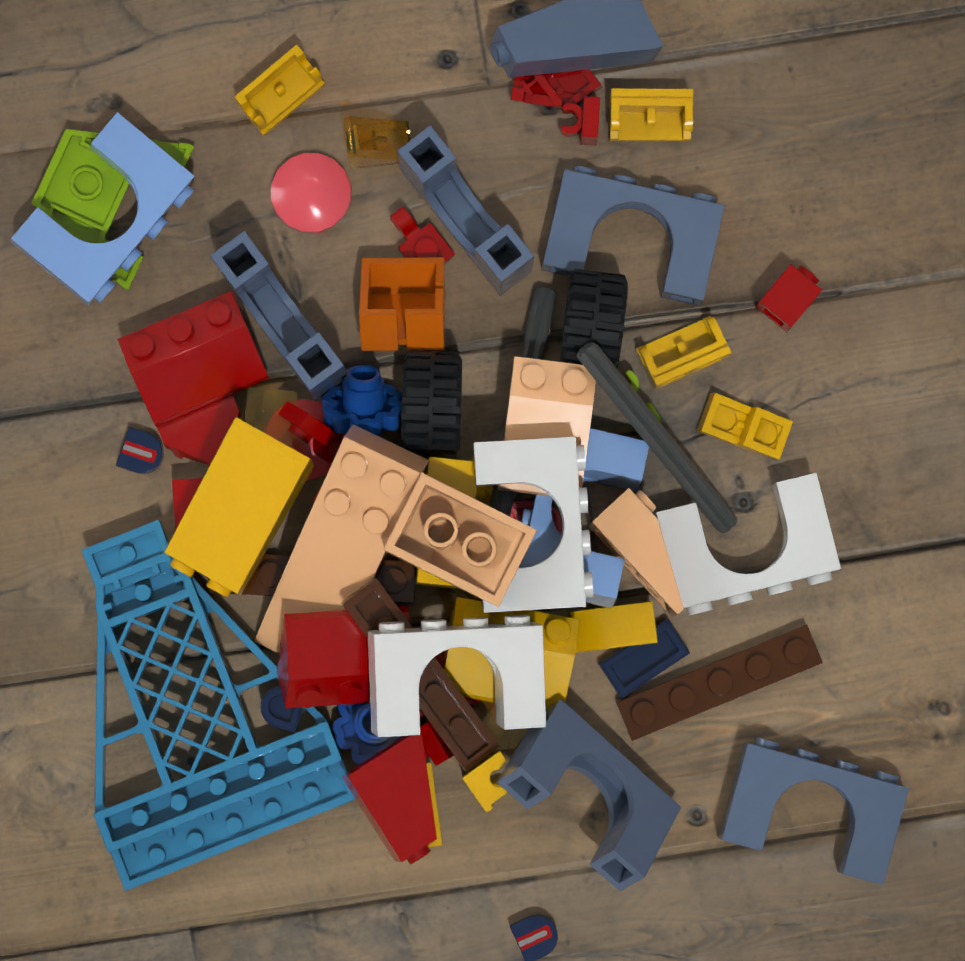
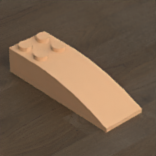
(344, 529)

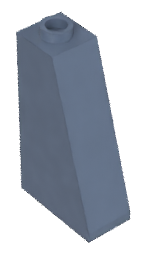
(576, 38)

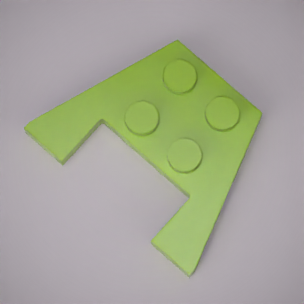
(86, 192)

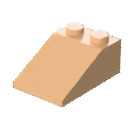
(548, 402)
(635, 535)
(460, 540)

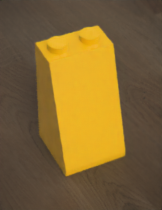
(238, 508)

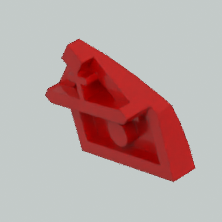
(555, 89)
(200, 431)

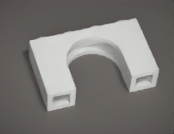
(553, 467)
(805, 551)
(402, 654)

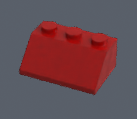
(193, 358)
(324, 660)

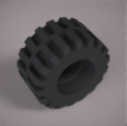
(594, 314)
(431, 402)

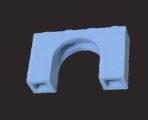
(88, 266)
(609, 461)

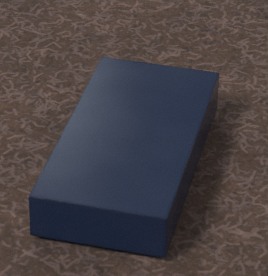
(640, 663)

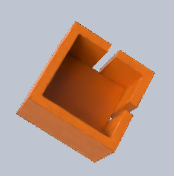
(402, 304)

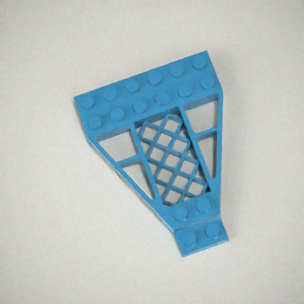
(223, 803)

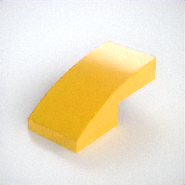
(744, 426)
(615, 627)

